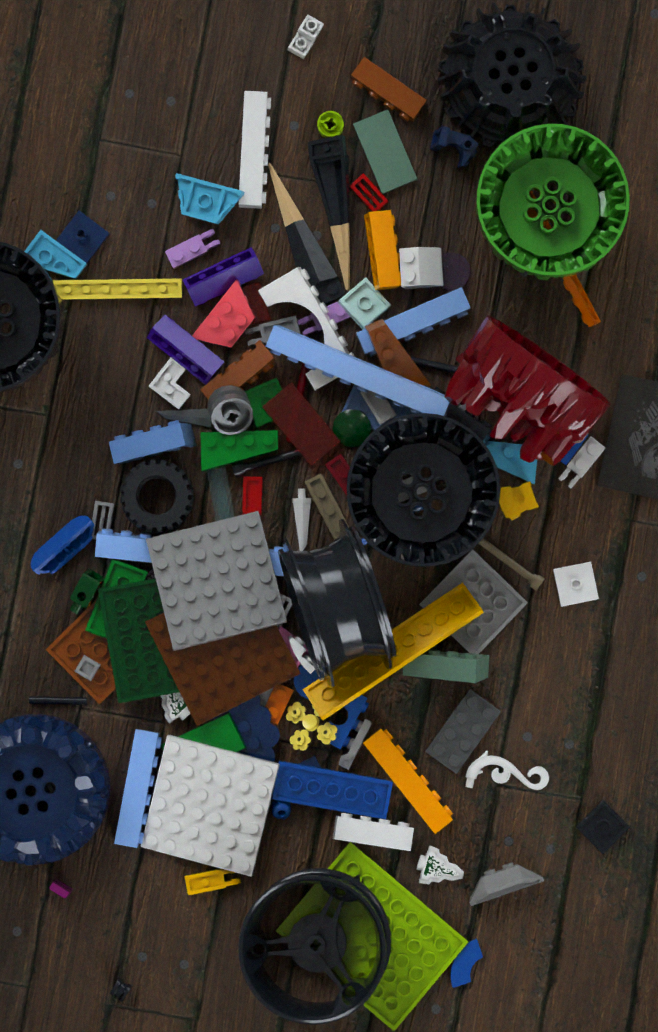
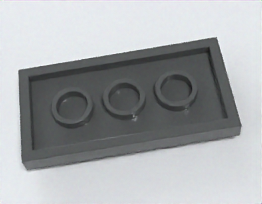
(463, 731)

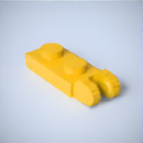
(208, 881)

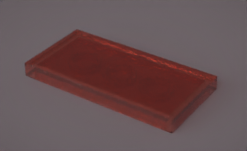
(301, 424)

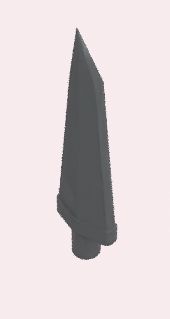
(192, 416)

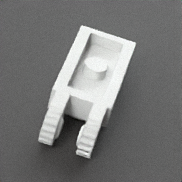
(583, 460)

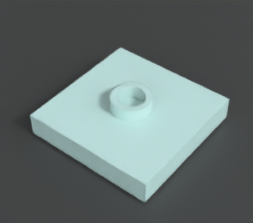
(364, 303)

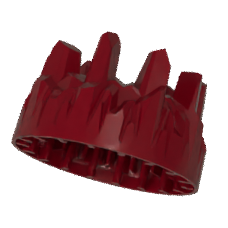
(532, 386)

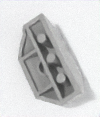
(502, 882)

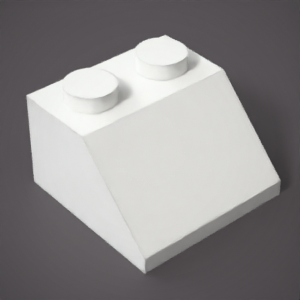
(421, 267)

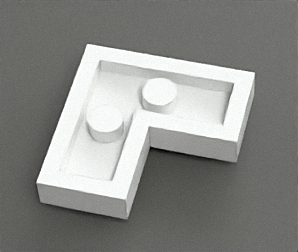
(166, 385)

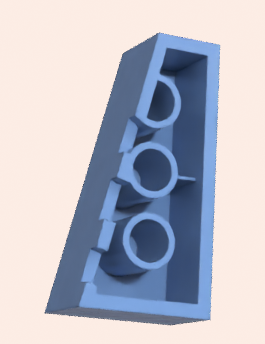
(152, 442)

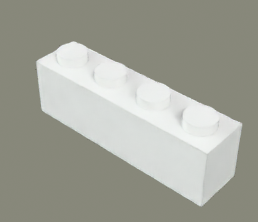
(373, 833)

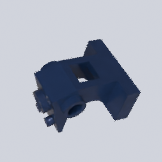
(446, 137)

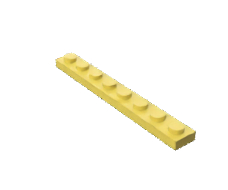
(119, 288)

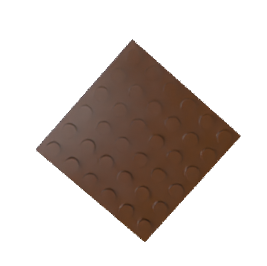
(224, 671)

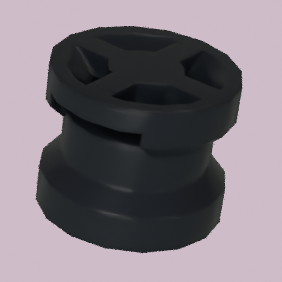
(120, 989)

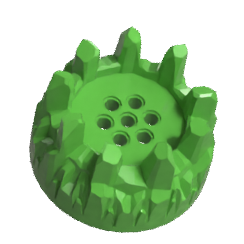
(578, 167)

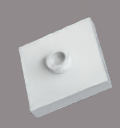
(575, 584)

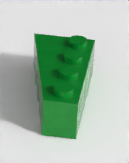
(224, 449)

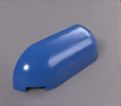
(63, 546)

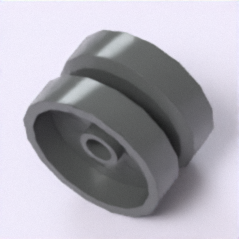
(230, 410)

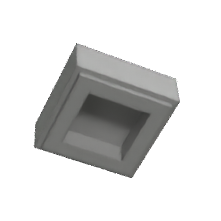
(87, 668)

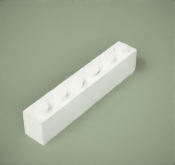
(253, 149)

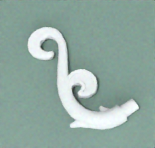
(484, 760)

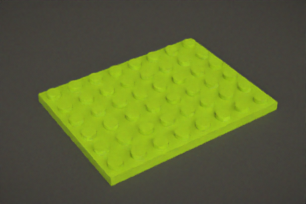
(419, 938)

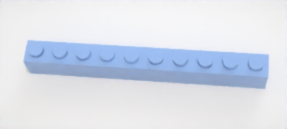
(356, 371)
(135, 548)

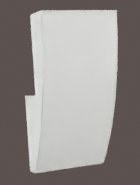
(305, 36)
(298, 648)

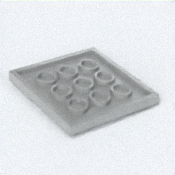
(492, 594)

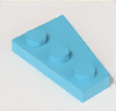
(54, 256)
(508, 459)

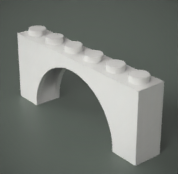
(296, 289)

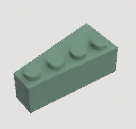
(449, 666)

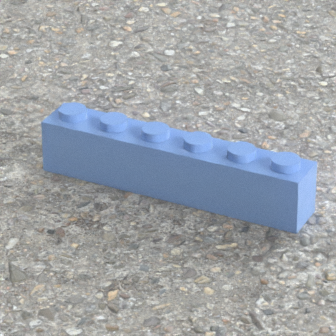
(421, 318)
(136, 788)

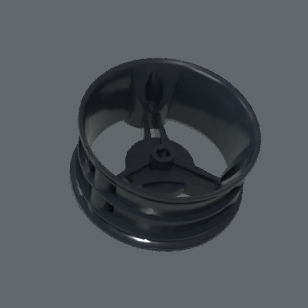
(320, 959)

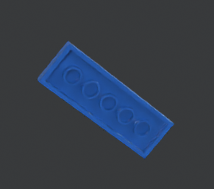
(332, 789)

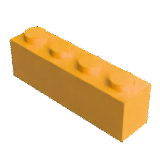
(383, 249)

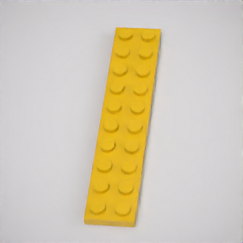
(411, 640)

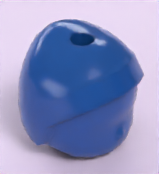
(281, 809)

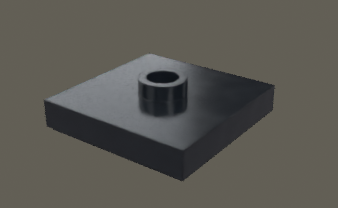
(602, 826)

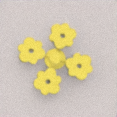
(310, 723)

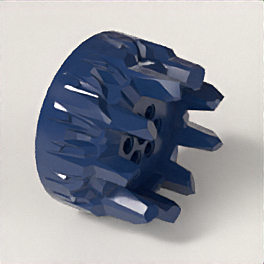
(80, 797)

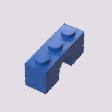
(354, 708)

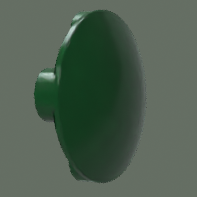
(352, 427)

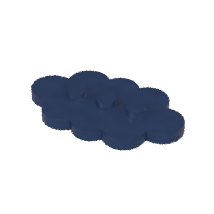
(255, 728)

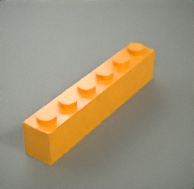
(408, 781)

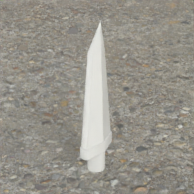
(302, 515)

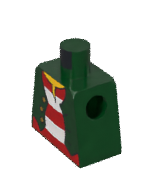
(89, 584)

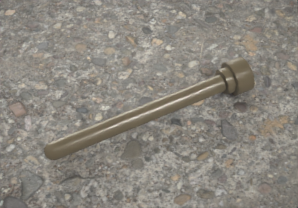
(534, 580)

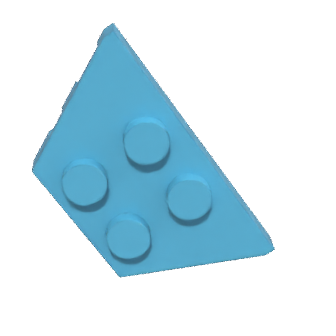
(206, 199)

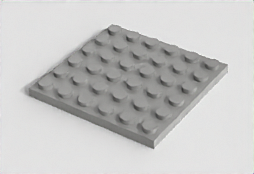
(216, 580)

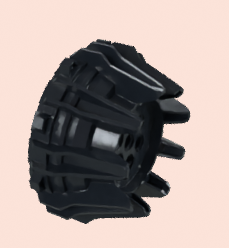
(479, 99)

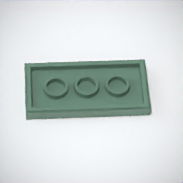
(385, 151)

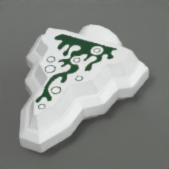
(174, 707)
(436, 867)

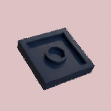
(83, 237)

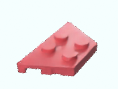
(227, 319)

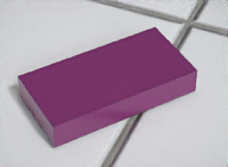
(60, 888)

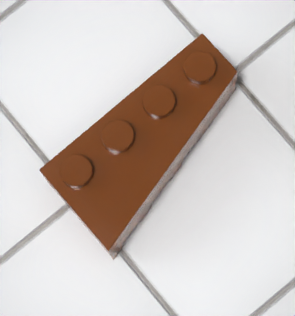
(392, 354)
(244, 371)

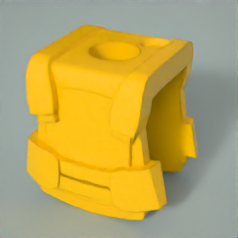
(517, 500)

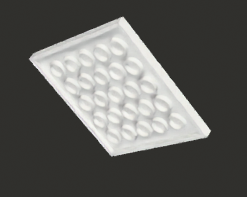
(210, 805)

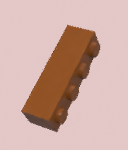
(388, 89)

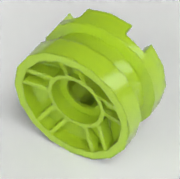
(324, 119)

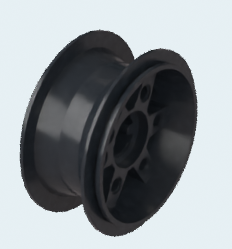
(337, 603)

